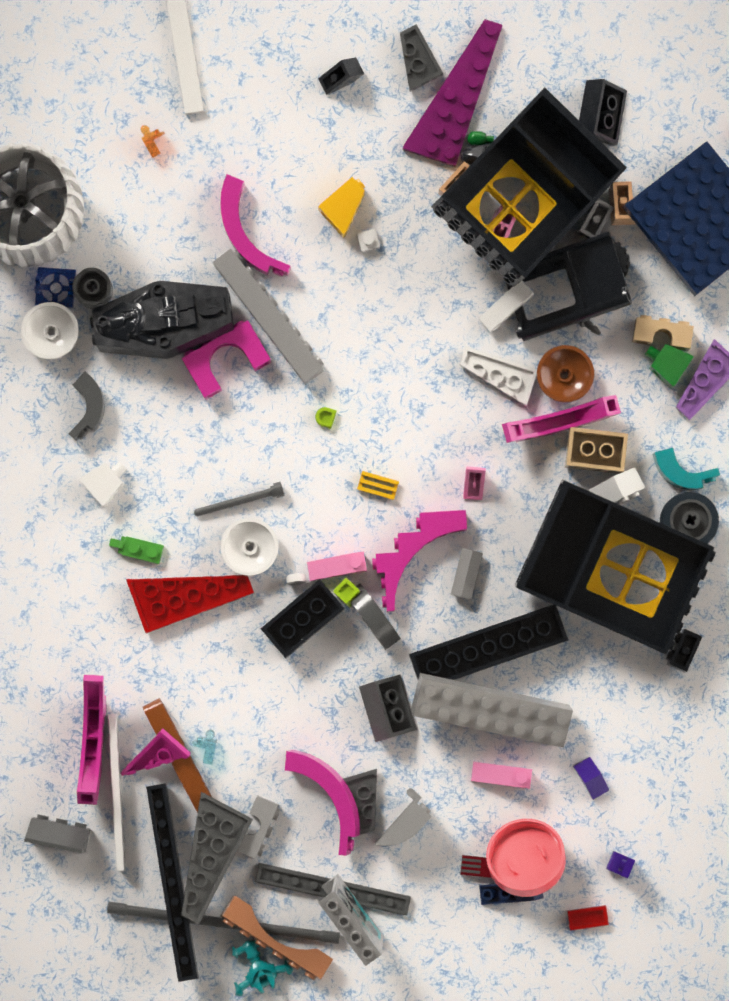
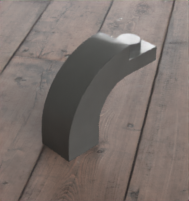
(95, 406)
(375, 618)

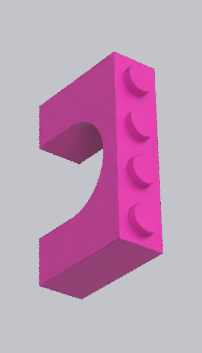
(241, 337)

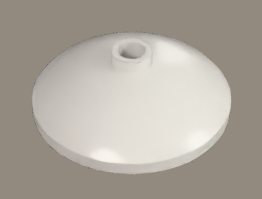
(43, 319)
(235, 544)

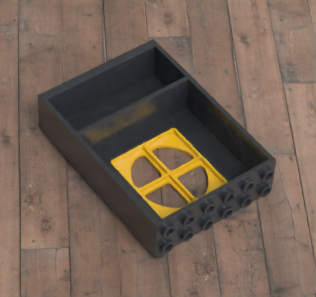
(554, 160)
(574, 546)

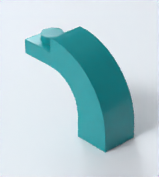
(678, 477)

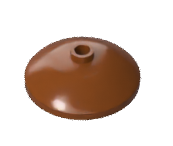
(570, 361)

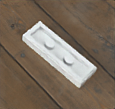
(506, 306)

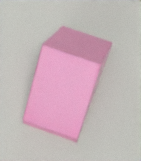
(474, 483)

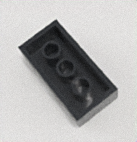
(302, 618)

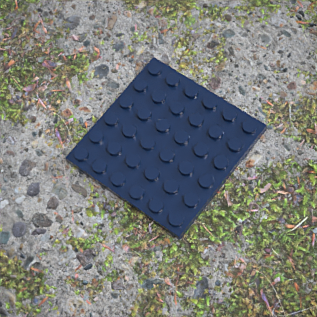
(689, 217)

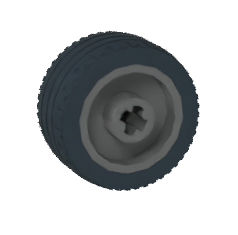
(695, 507)

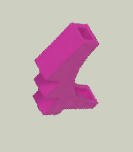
(431, 526)
(92, 740)

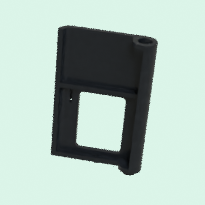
(594, 279)

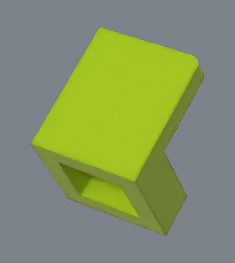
(346, 592)

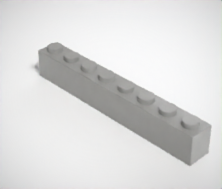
(268, 316)

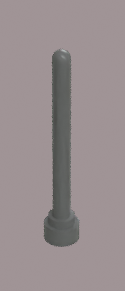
(275, 491)

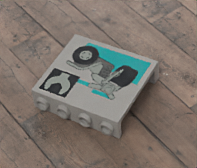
(352, 920)

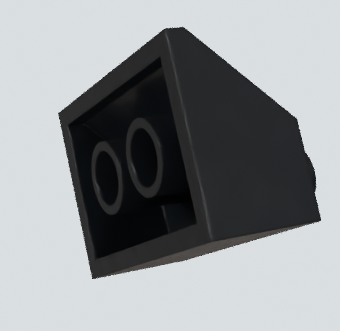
(603, 109)

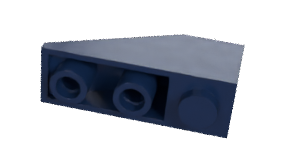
(495, 895)

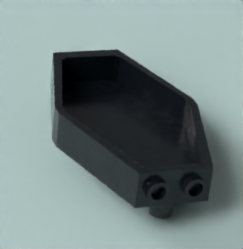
(162, 319)

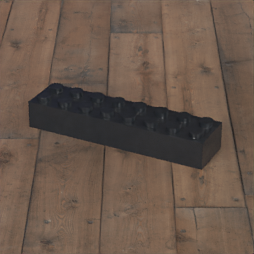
(491, 645)

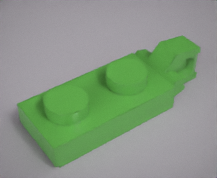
(138, 549)

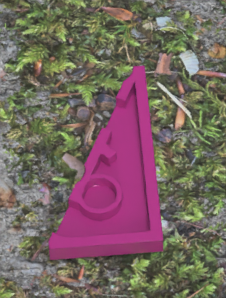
(158, 751)

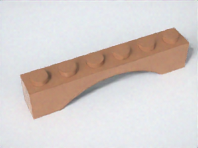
(241, 915)

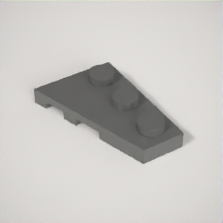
(418, 58)
(364, 792)

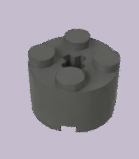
(86, 280)

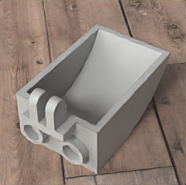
(407, 823)

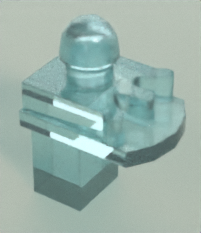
(209, 745)

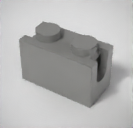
(595, 219)

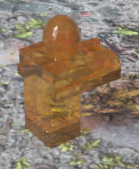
(149, 138)

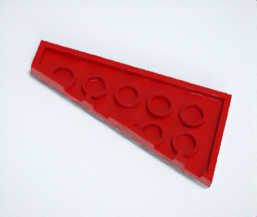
(178, 598)

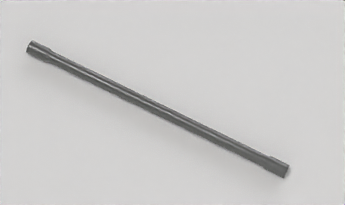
(323, 936)

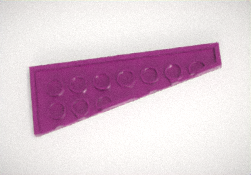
(447, 119)

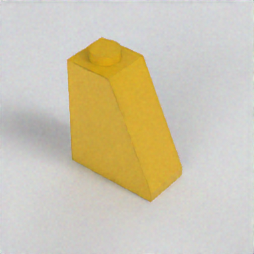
(343, 205)

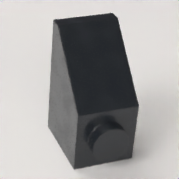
(341, 75)

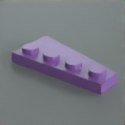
(706, 381)

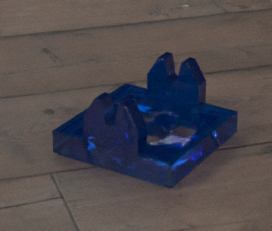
(42, 273)

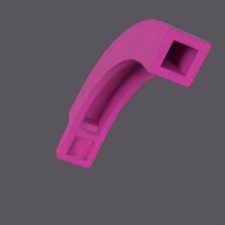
(230, 201)
(561, 420)
(337, 790)

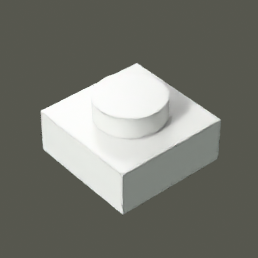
(368, 240)

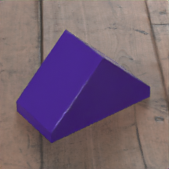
(591, 778)

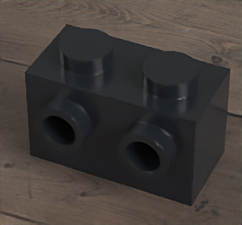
(684, 650)

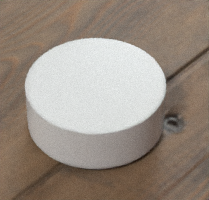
(294, 579)

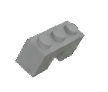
(265, 811)

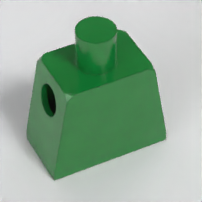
(668, 363)

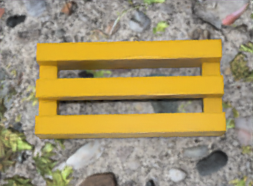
(377, 477)

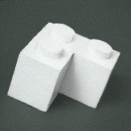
(620, 487)

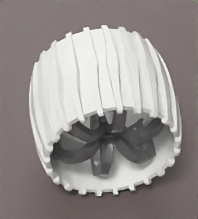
(49, 248)

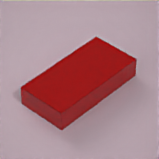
(587, 917)

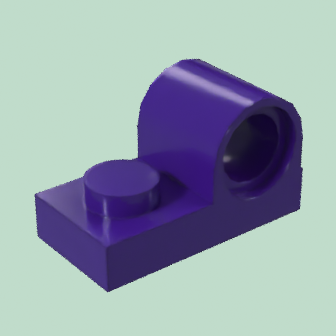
(620, 864)

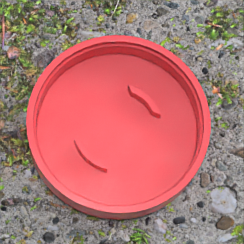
(526, 857)

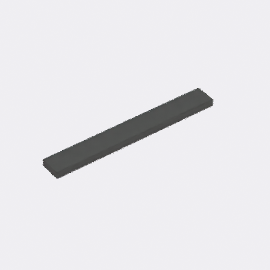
(312, 885)

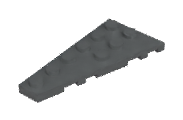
(215, 843)

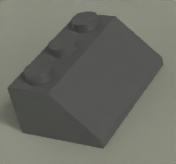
(387, 708)
(58, 834)

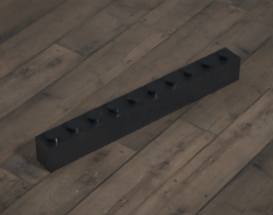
(172, 882)

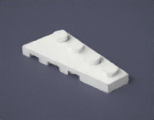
(507, 376)

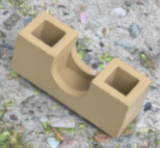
(679, 333)

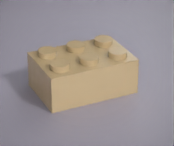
(596, 450)

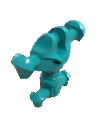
(260, 973)

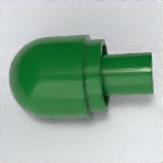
(479, 138)

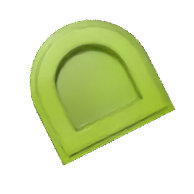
(325, 417)

